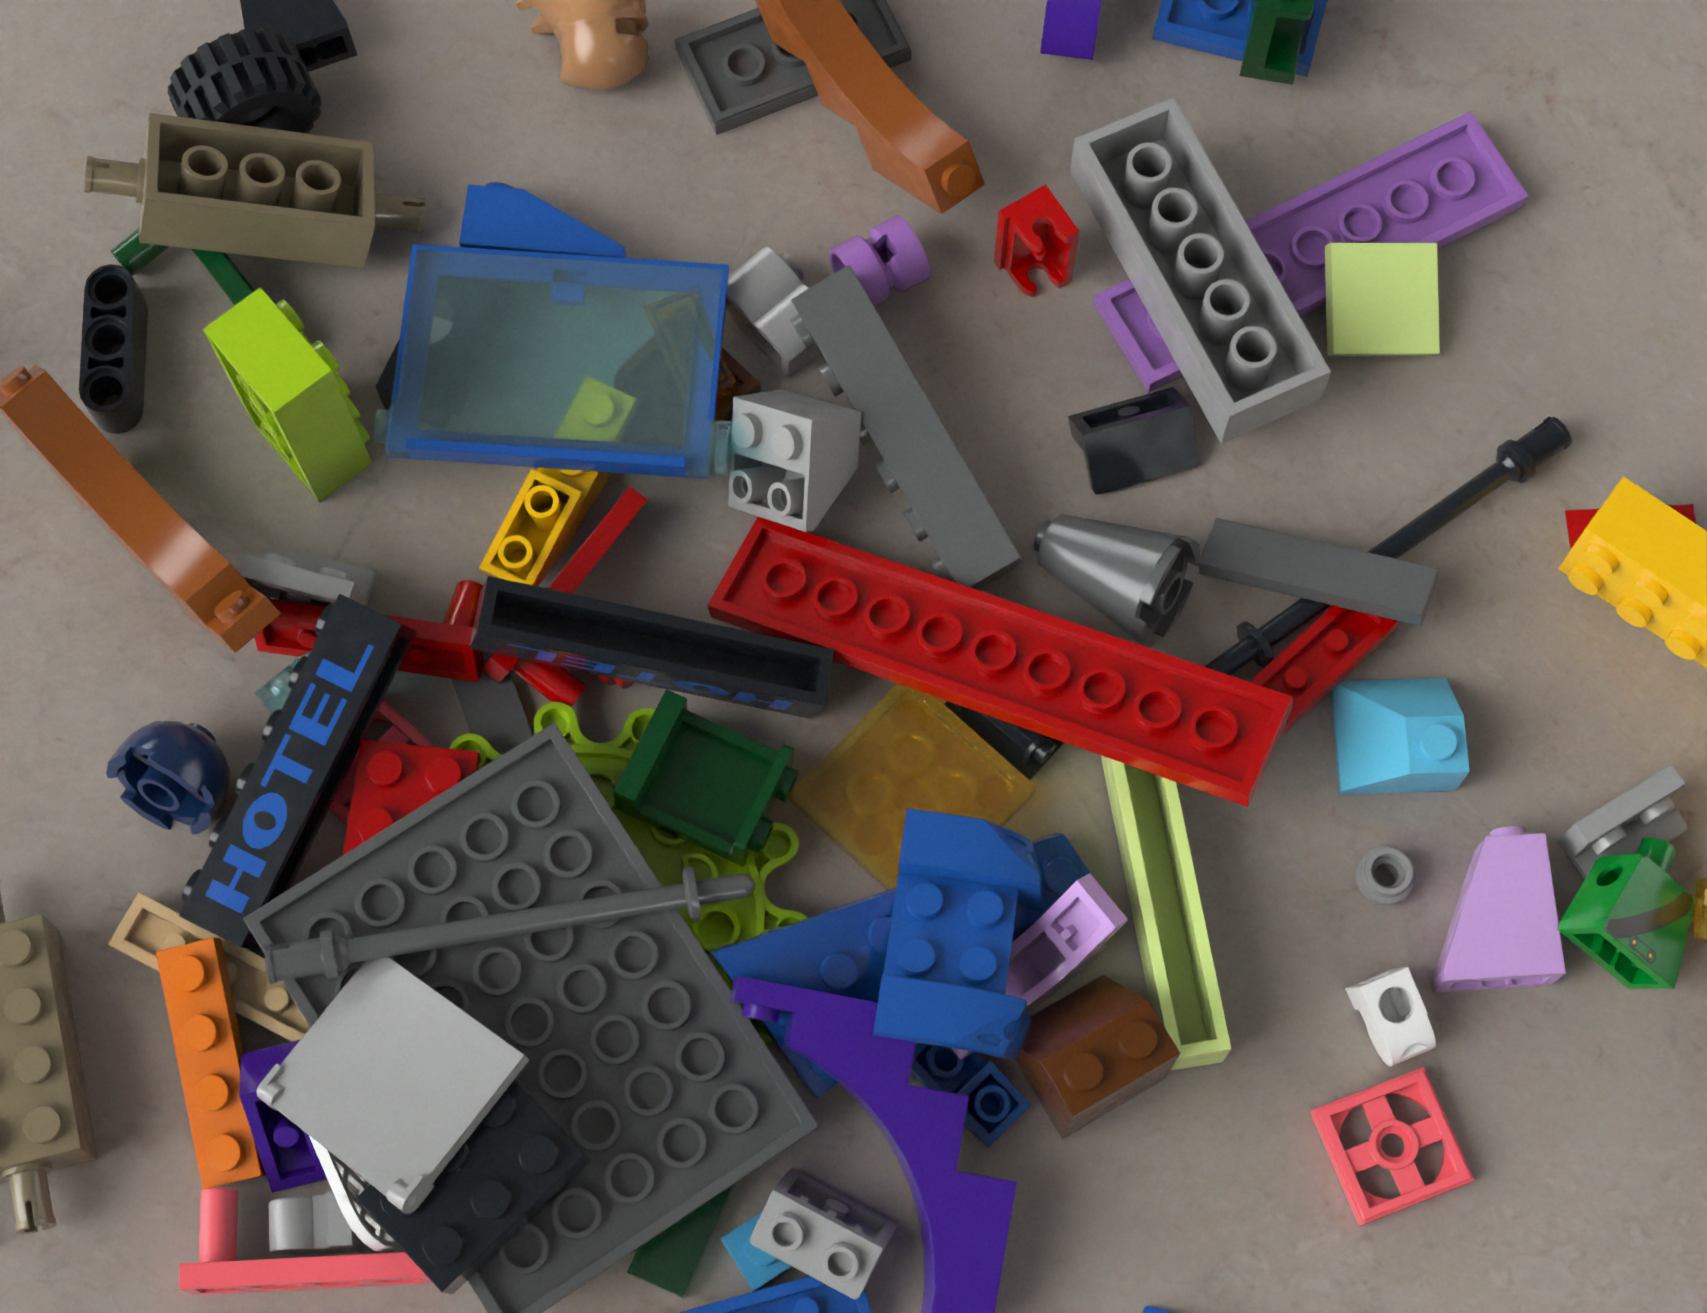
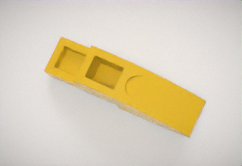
(541, 523)

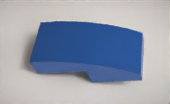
(992, 1098)

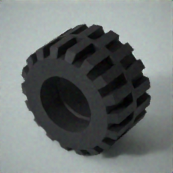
(248, 82)

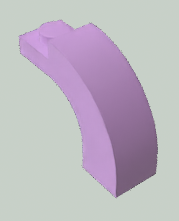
(1061, 943)

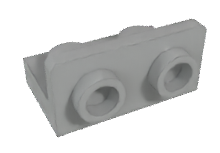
(305, 577)
(1626, 820)
(822, 1233)

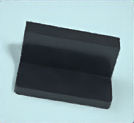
(1136, 440)

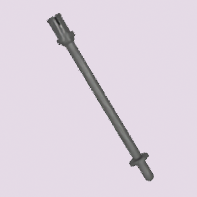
(334, 952)

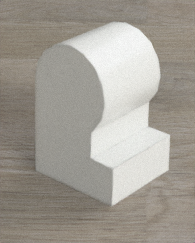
(1393, 1015)

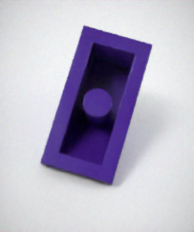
(282, 1145)

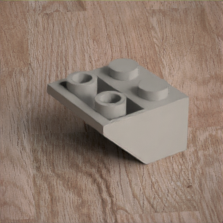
(790, 456)

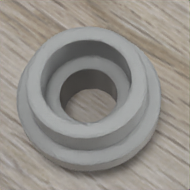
(1394, 861)

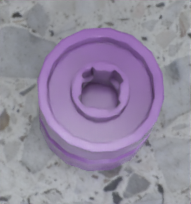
(888, 242)

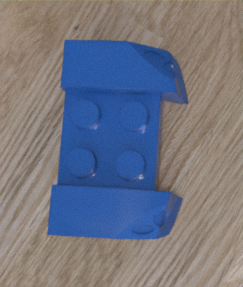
(956, 935)

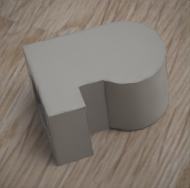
(310, 1226)

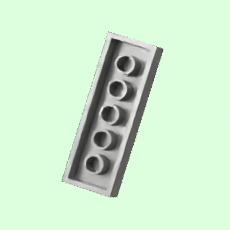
(1198, 270)

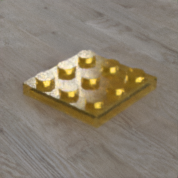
(903, 757)

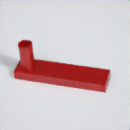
(434, 651)
(553, 681)

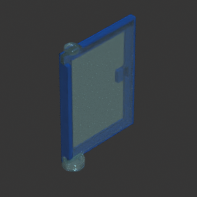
(560, 363)

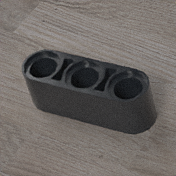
(107, 326)

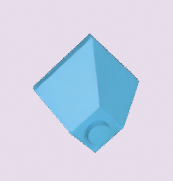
(1398, 736)

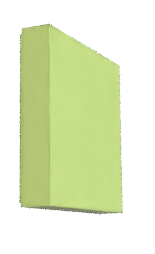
(1382, 299)

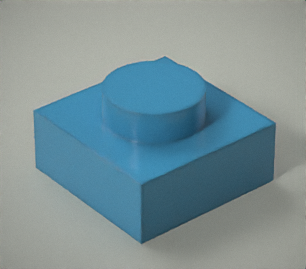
(754, 1264)

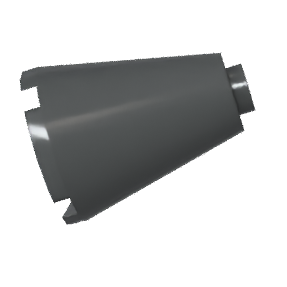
(1121, 570)

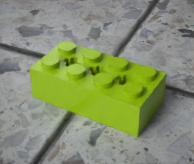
(291, 392)

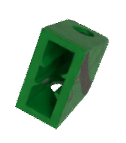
(1633, 916)

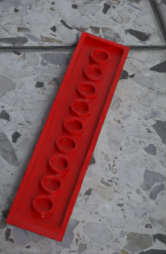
(1005, 660)

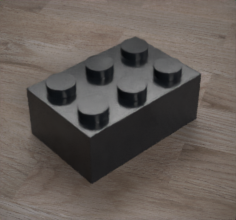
(485, 1192)

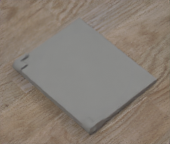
(392, 1080)

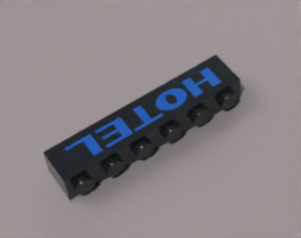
(651, 648)
(298, 768)

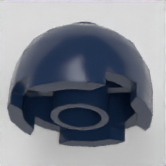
(172, 774)

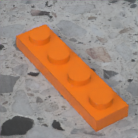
(209, 1060)

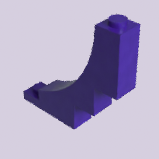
(959, 1212)

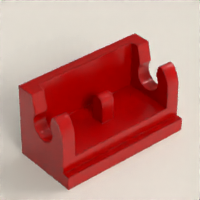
(1036, 235)

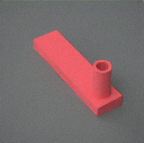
(222, 1273)

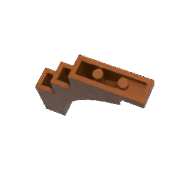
(855, 83)
(132, 510)

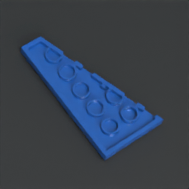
(847, 948)

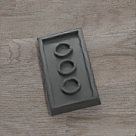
(748, 76)

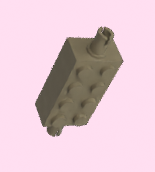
(255, 191)
(41, 1072)

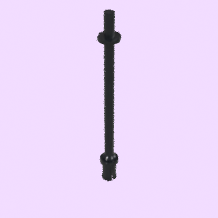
(1513, 462)

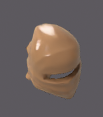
(596, 38)

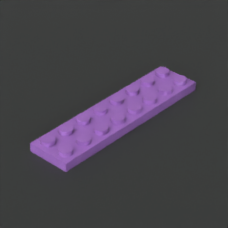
(1412, 194)

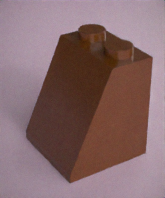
(1094, 1053)

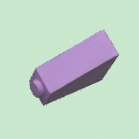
(1503, 919)

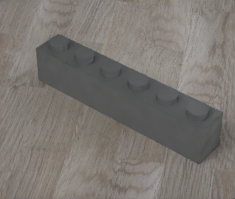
(906, 431)

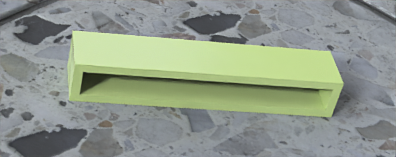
(1167, 913)

